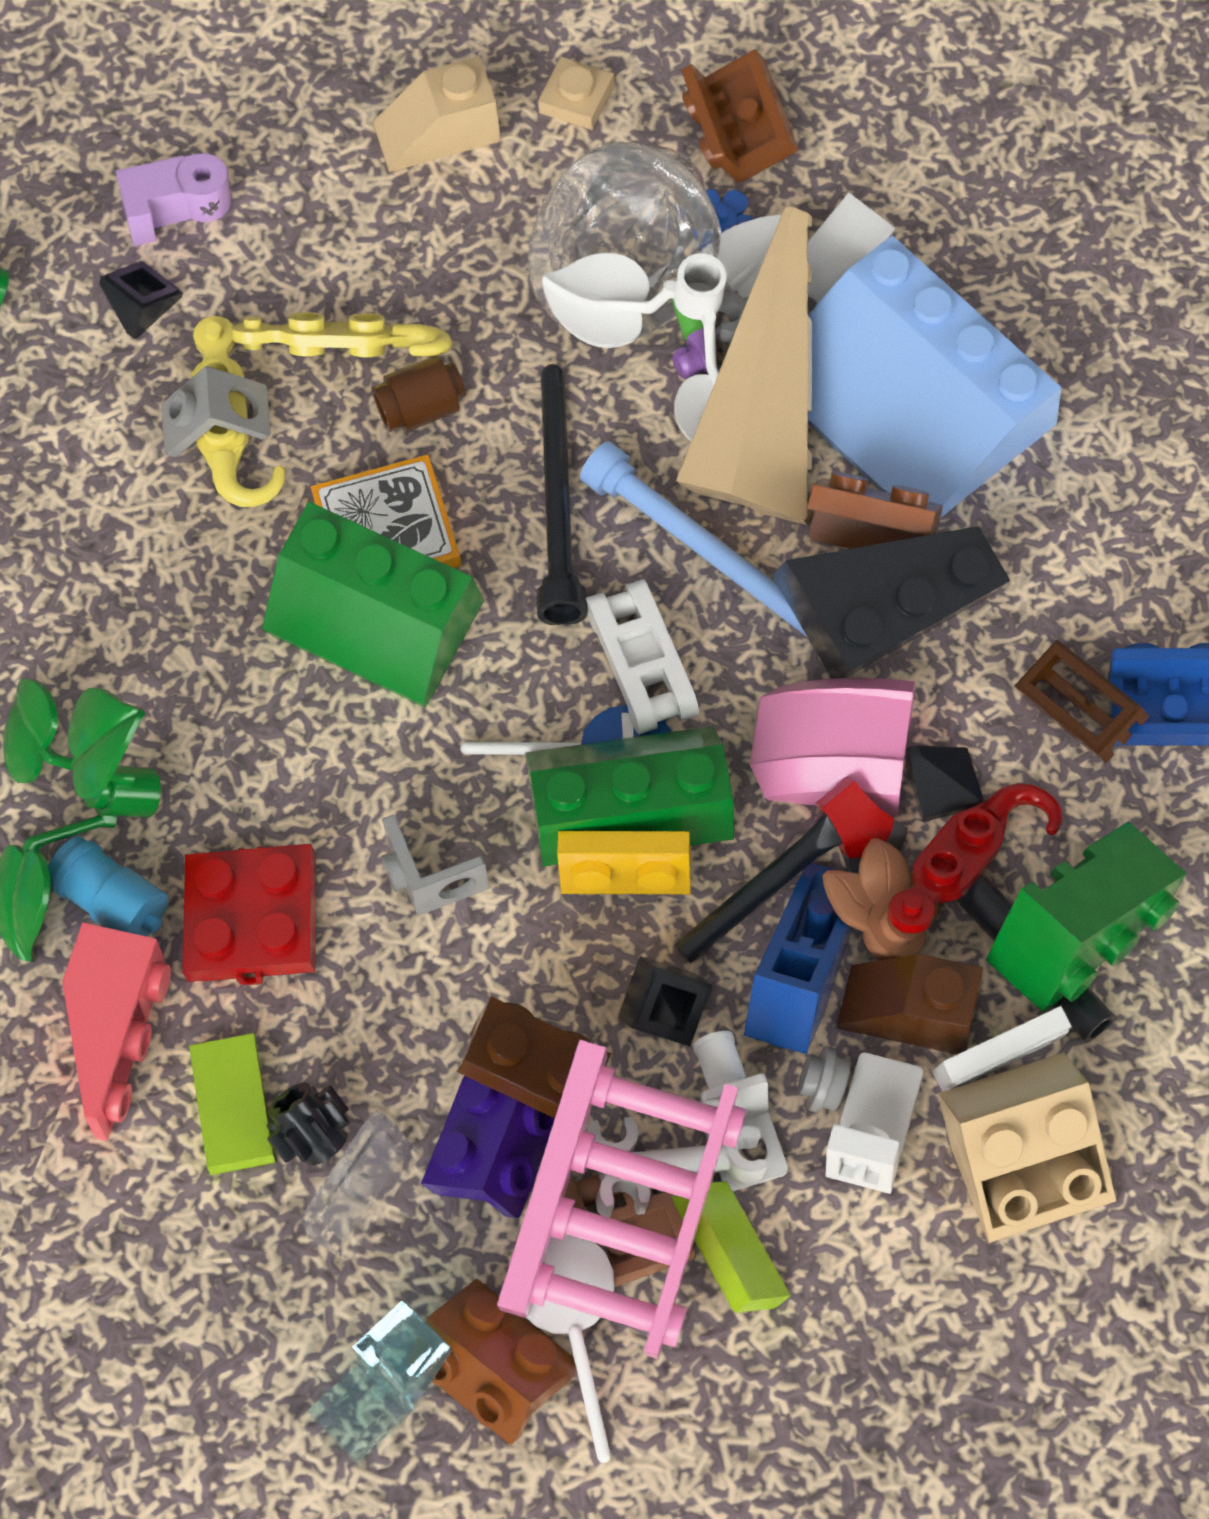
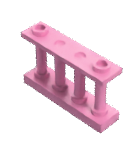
(554, 1215)

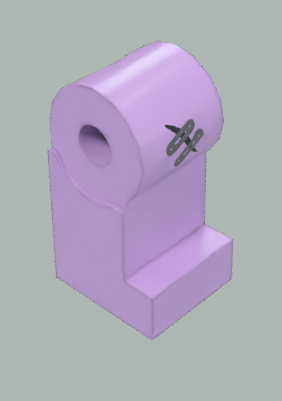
(172, 193)

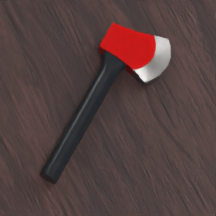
(844, 820)

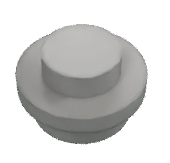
(824, 1080)

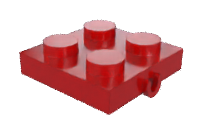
(249, 913)

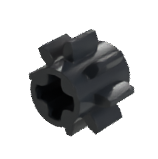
(308, 1124)

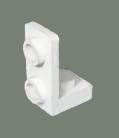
(874, 1123)

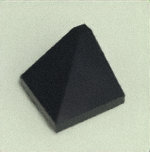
(139, 296)
(942, 780)

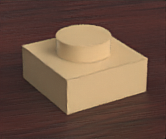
(576, 93)

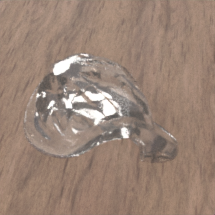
(629, 204)

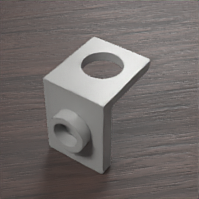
(206, 403)
(426, 891)

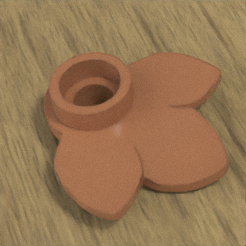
(865, 897)

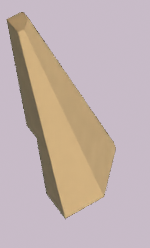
(756, 418)

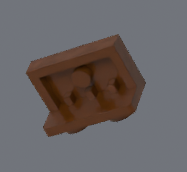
(520, 1055)

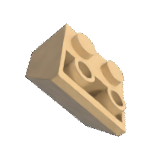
(1028, 1146)

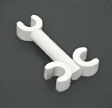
(684, 1157)

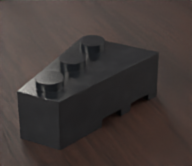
(887, 594)

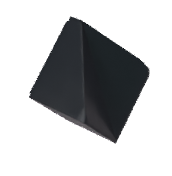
(665, 1001)

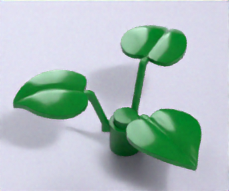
(97, 740)

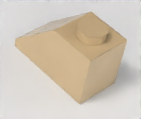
(439, 116)

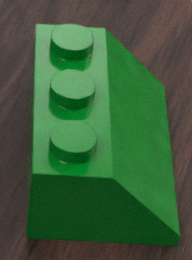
(369, 604)
(633, 786)

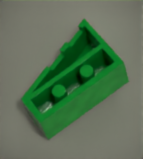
(1085, 917)

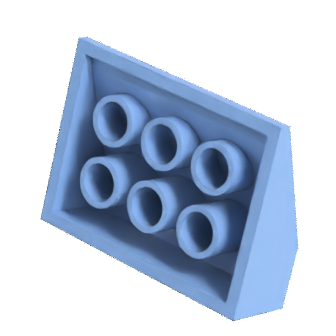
(920, 381)

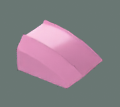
(833, 730)

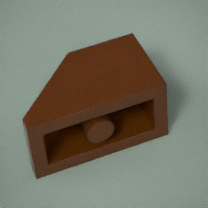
(913, 1001)

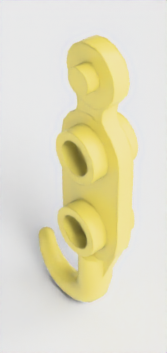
(363, 335)
(220, 445)

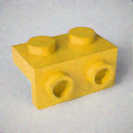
(624, 862)

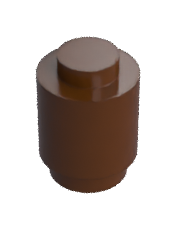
(419, 394)

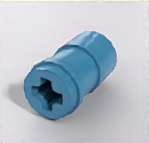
(105, 889)

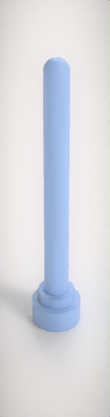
(610, 472)

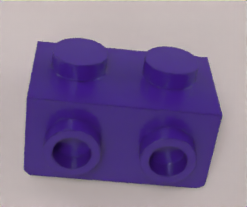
(488, 1149)

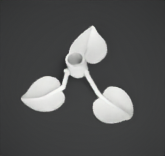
(607, 292)

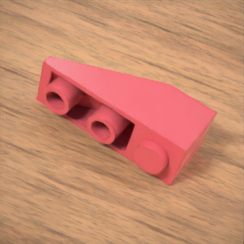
(108, 1003)

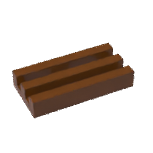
(1114, 729)

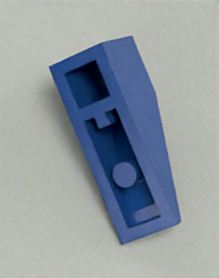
(798, 967)

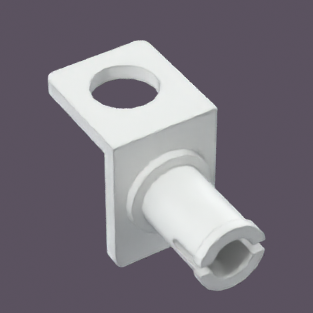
(723, 1066)

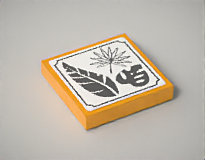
(397, 503)

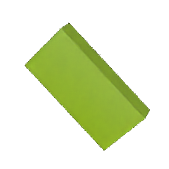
(231, 1104)
(735, 1252)

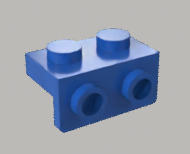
(1170, 689)

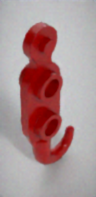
(963, 852)

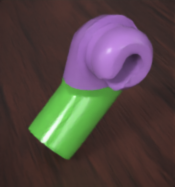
(690, 359)

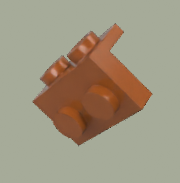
(739, 116)
(859, 516)
(498, 1361)

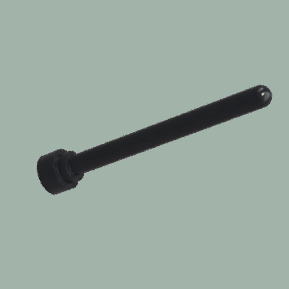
(561, 595)

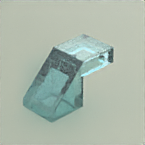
(384, 1387)

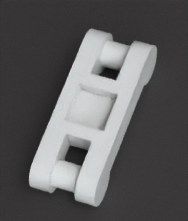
(642, 656)

